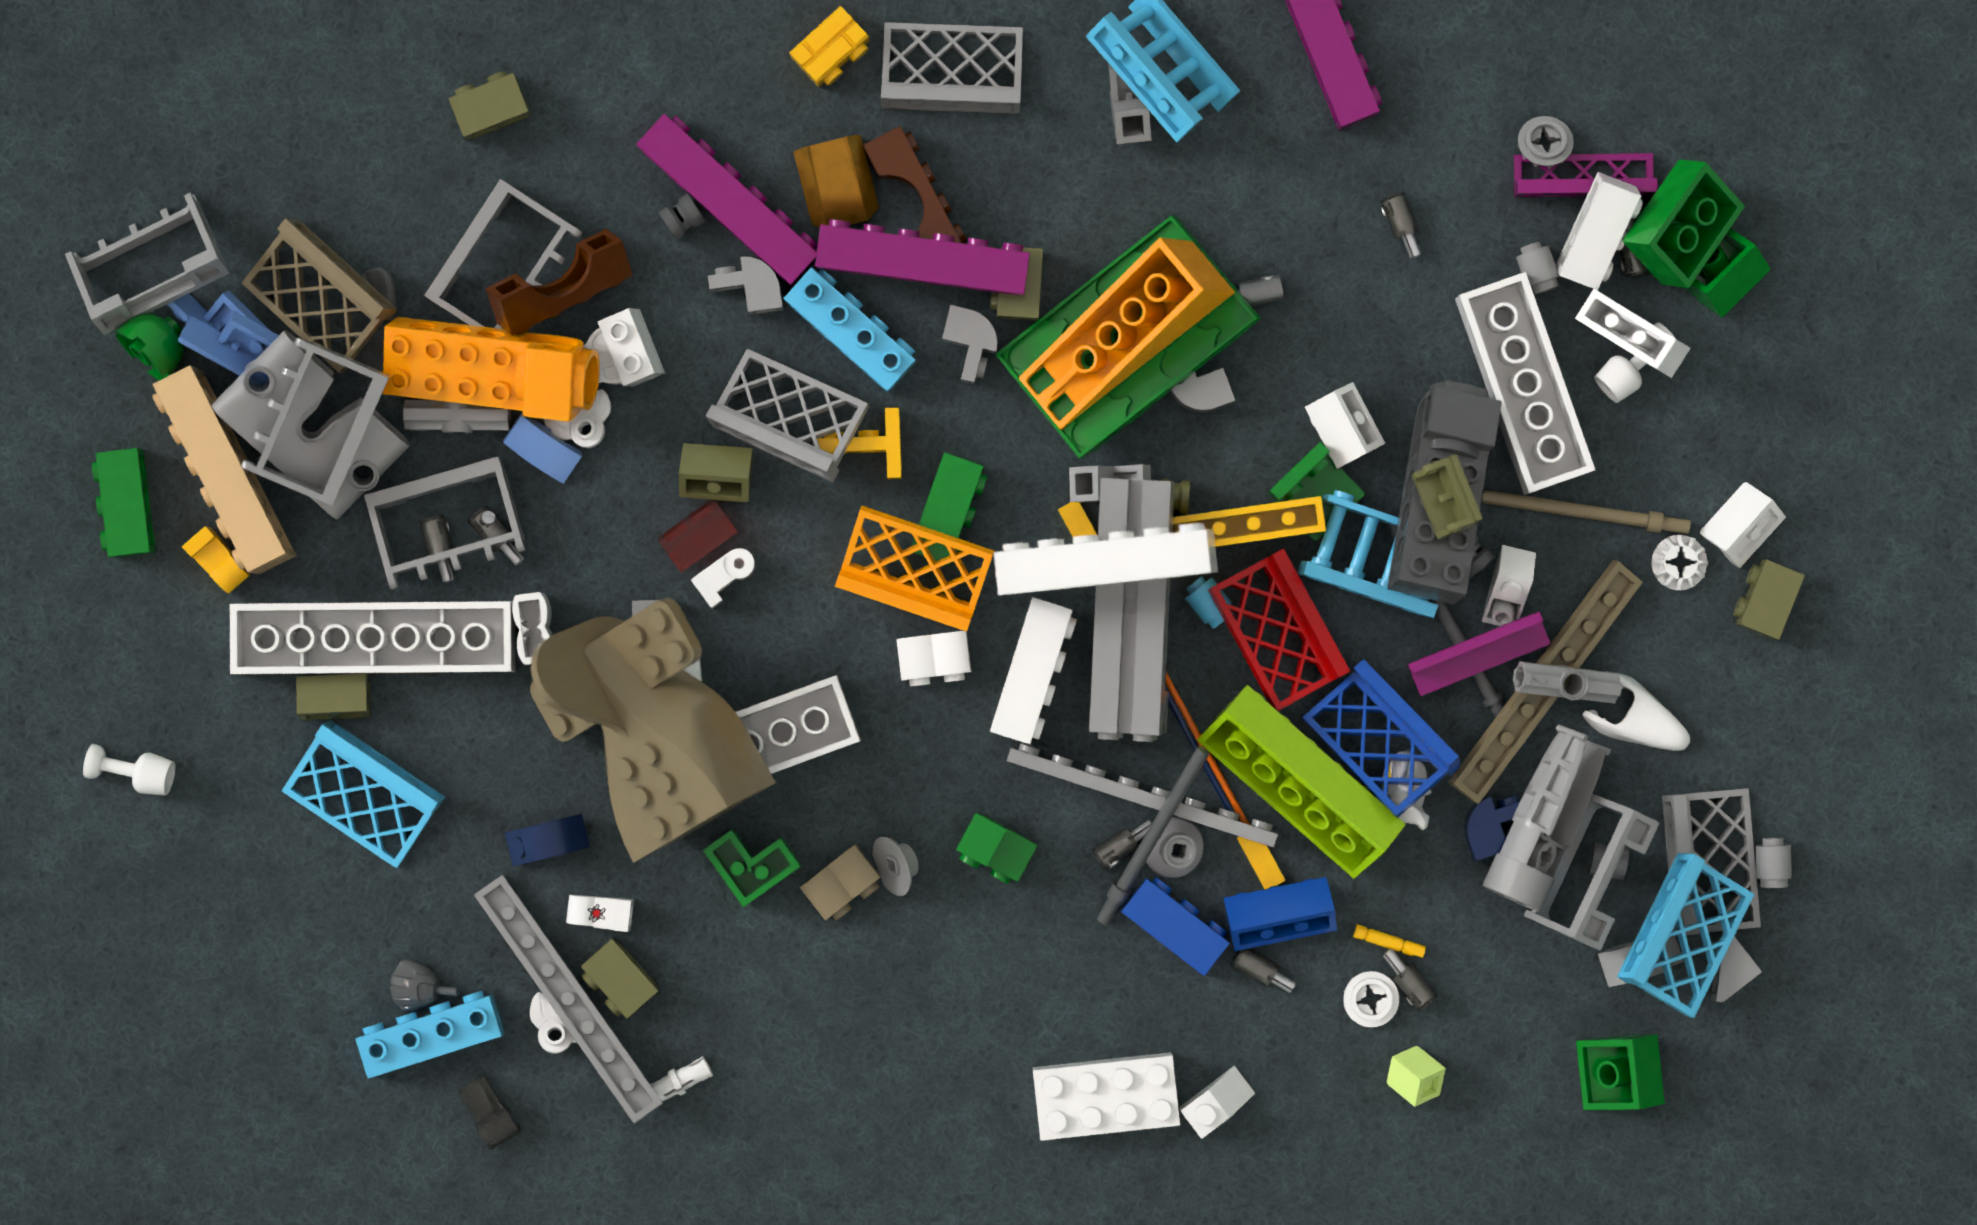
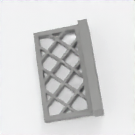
(950, 96)
(774, 441)
(1680, 839)

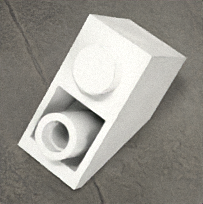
(1509, 585)

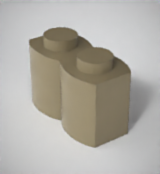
(841, 882)

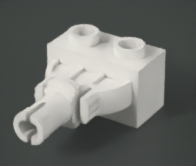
(625, 349)

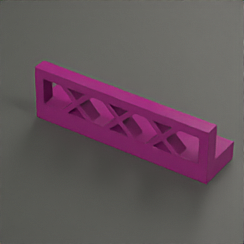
(1580, 187)
(1479, 653)

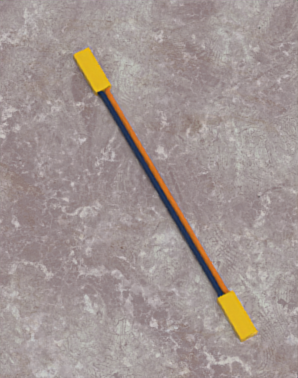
(1257, 853)

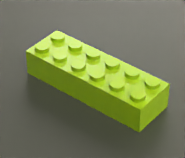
(1301, 782)

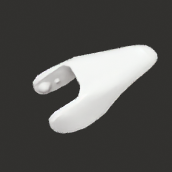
(1644, 723)

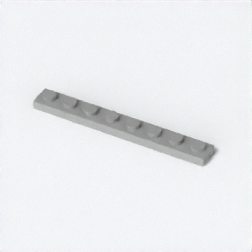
(1128, 790)
(568, 999)

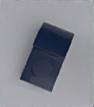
(1483, 826)
(547, 840)

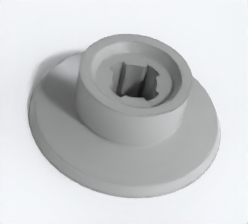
(895, 864)
(1176, 866)

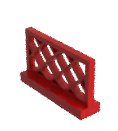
(1306, 623)

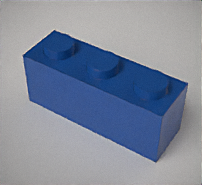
(1280, 913)
(1176, 925)

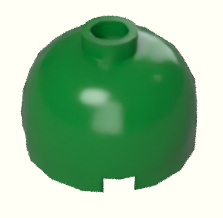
(152, 342)

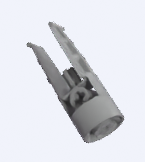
(1547, 819)

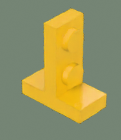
(870, 441)

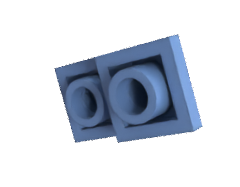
(542, 449)

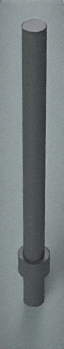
(1120, 889)

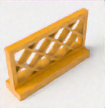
(905, 594)

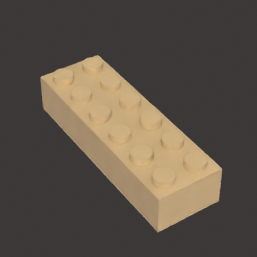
(217, 460)

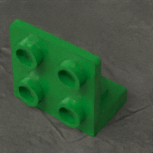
(1313, 478)

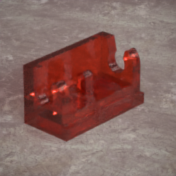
(697, 535)

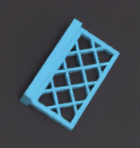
(371, 765)
(1659, 927)

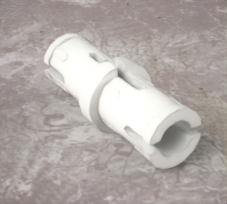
(679, 1080)

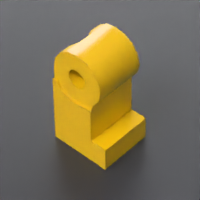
(215, 559)

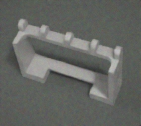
(491, 209)
(198, 269)
(353, 439)
(399, 494)
(1590, 924)

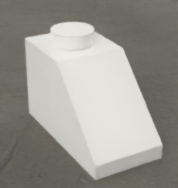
(1217, 1102)

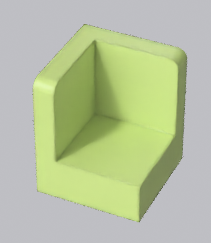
(1416, 1075)

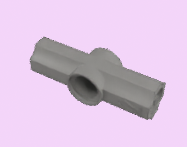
(454, 417)
(1550, 679)

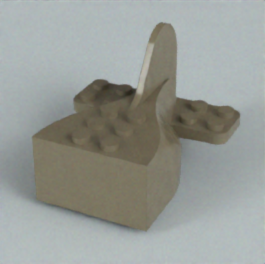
(668, 739)

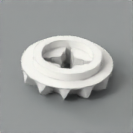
(1667, 573)
(1385, 1008)

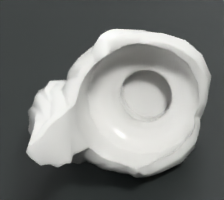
(1398, 793)

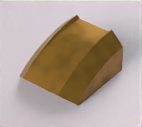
(837, 181)

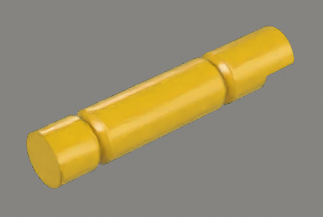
(1388, 941)

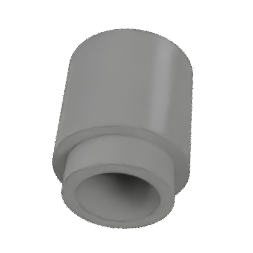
(1539, 267)
(1773, 863)

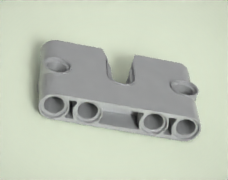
(303, 453)

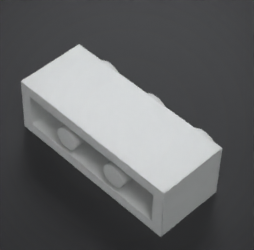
(1599, 231)
(1632, 333)

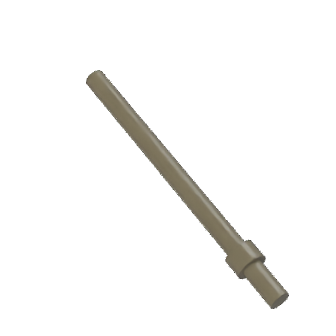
(1652, 521)

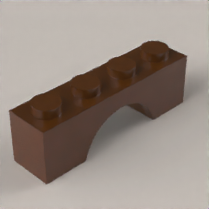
(895, 159)
(597, 266)

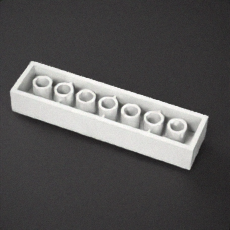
(372, 637)

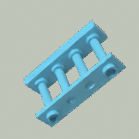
(1148, 80)
(1353, 577)

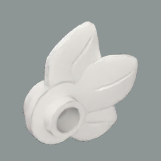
(594, 417)
(547, 1020)

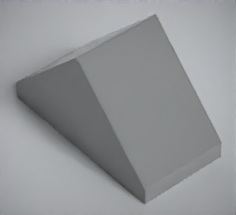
(1734, 971)

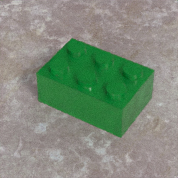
(1683, 223)

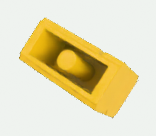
(830, 47)

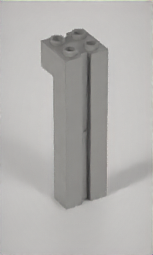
(1131, 622)

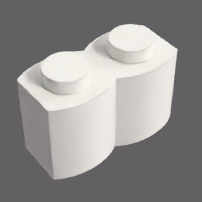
(533, 617)
(934, 656)

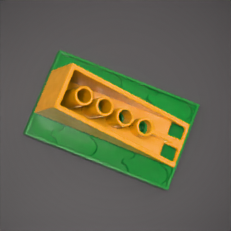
(1128, 337)

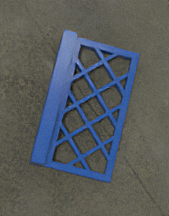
(1403, 718)

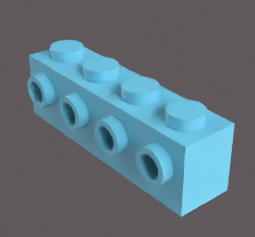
(849, 329)
(430, 1035)

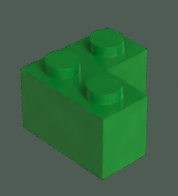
(995, 847)
(749, 874)

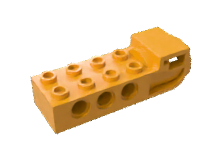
(490, 368)

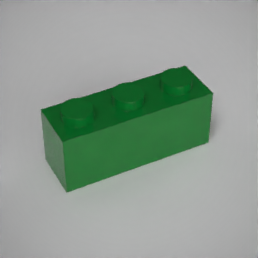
(951, 499)
(124, 503)

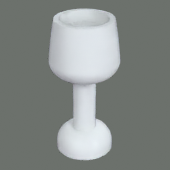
(1622, 376)
(149, 774)

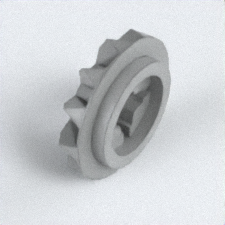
(1555, 133)

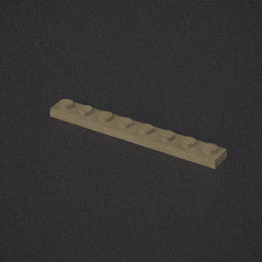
(1526, 710)

